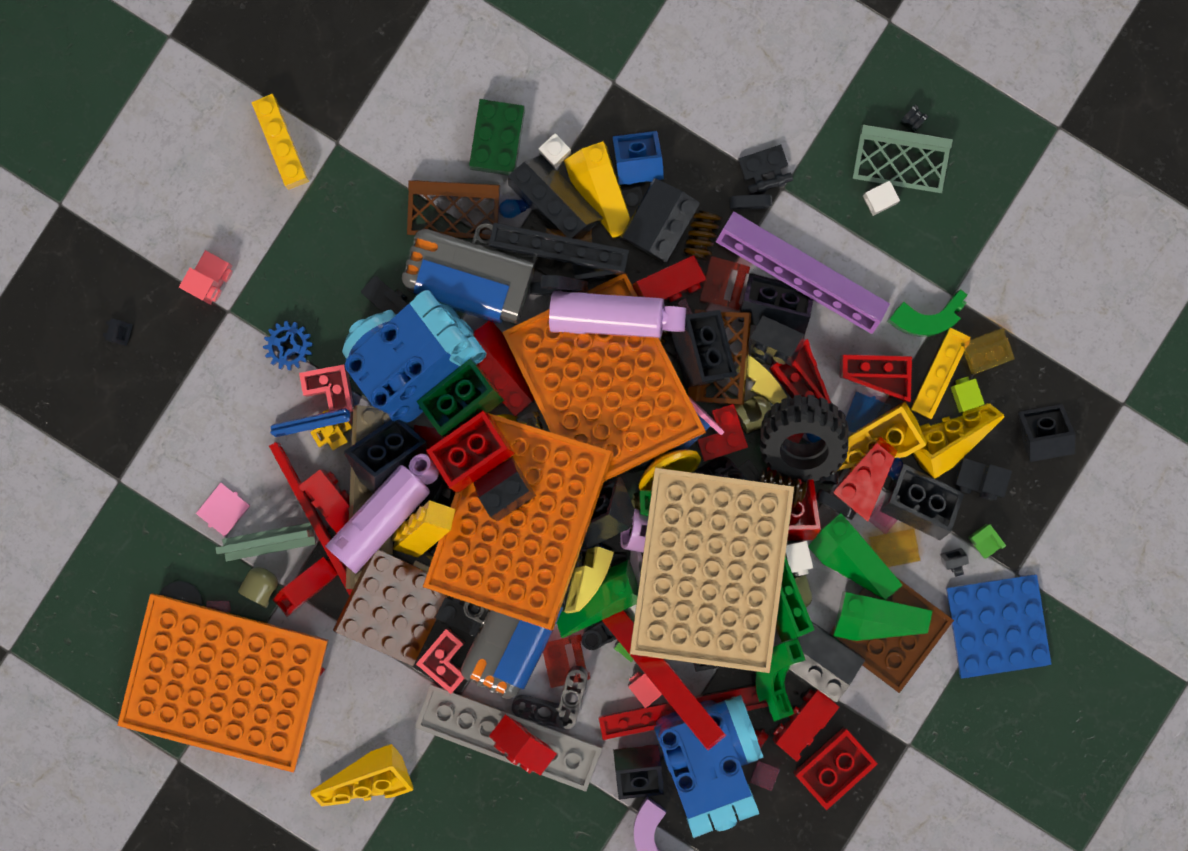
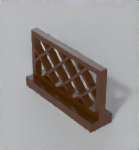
(452, 189)
(698, 393)

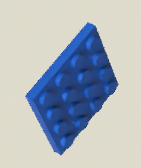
(998, 626)

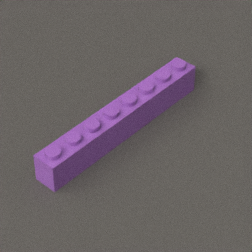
(803, 272)

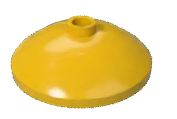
(677, 460)

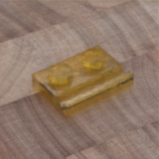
(987, 351)
(896, 547)

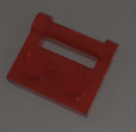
(717, 280)
(557, 660)

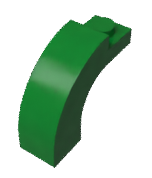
(920, 325)
(771, 685)

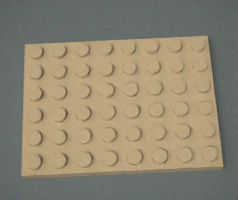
(712, 570)

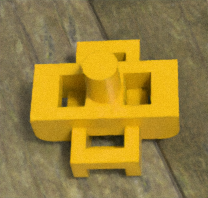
(326, 434)

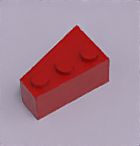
(672, 281)
(881, 373)
(801, 377)
(866, 478)
(328, 498)
(804, 723)

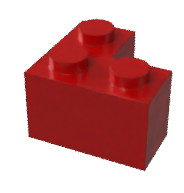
(729, 442)
(521, 746)

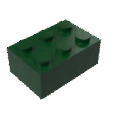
(497, 137)
(459, 398)

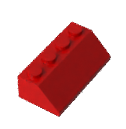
(503, 369)

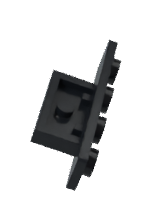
(383, 296)

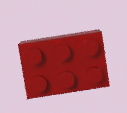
(470, 452)
(835, 768)

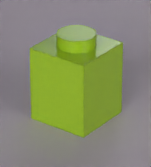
(967, 394)

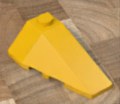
(597, 183)
(895, 426)
(954, 438)
(371, 775)

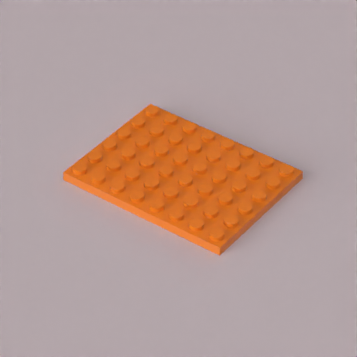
(605, 387)
(529, 555)
(222, 682)

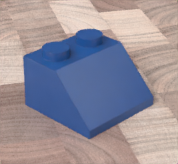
(638, 157)

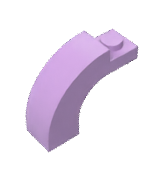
(645, 823)

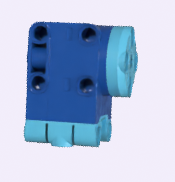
(408, 354)
(712, 780)

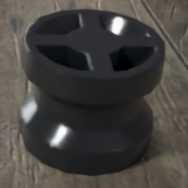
(914, 118)

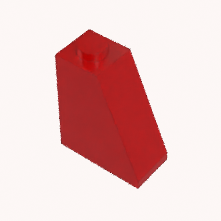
(305, 586)

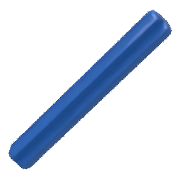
(310, 422)

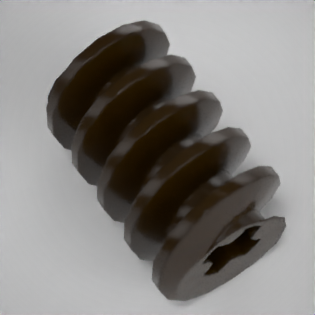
(701, 235)
(799, 490)

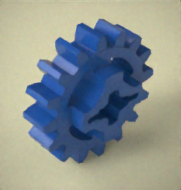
(297, 349)

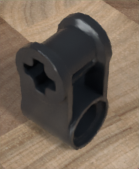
(603, 634)

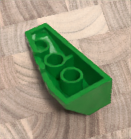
(847, 553)
(614, 595)
(875, 618)

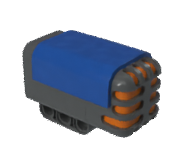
(470, 275)
(504, 652)

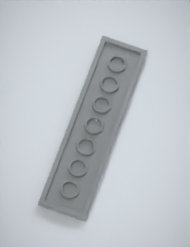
(472, 722)

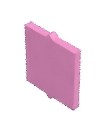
(703, 414)
(223, 509)

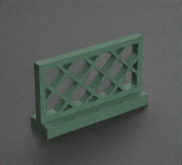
(907, 139)
(267, 542)

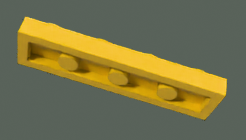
(940, 374)

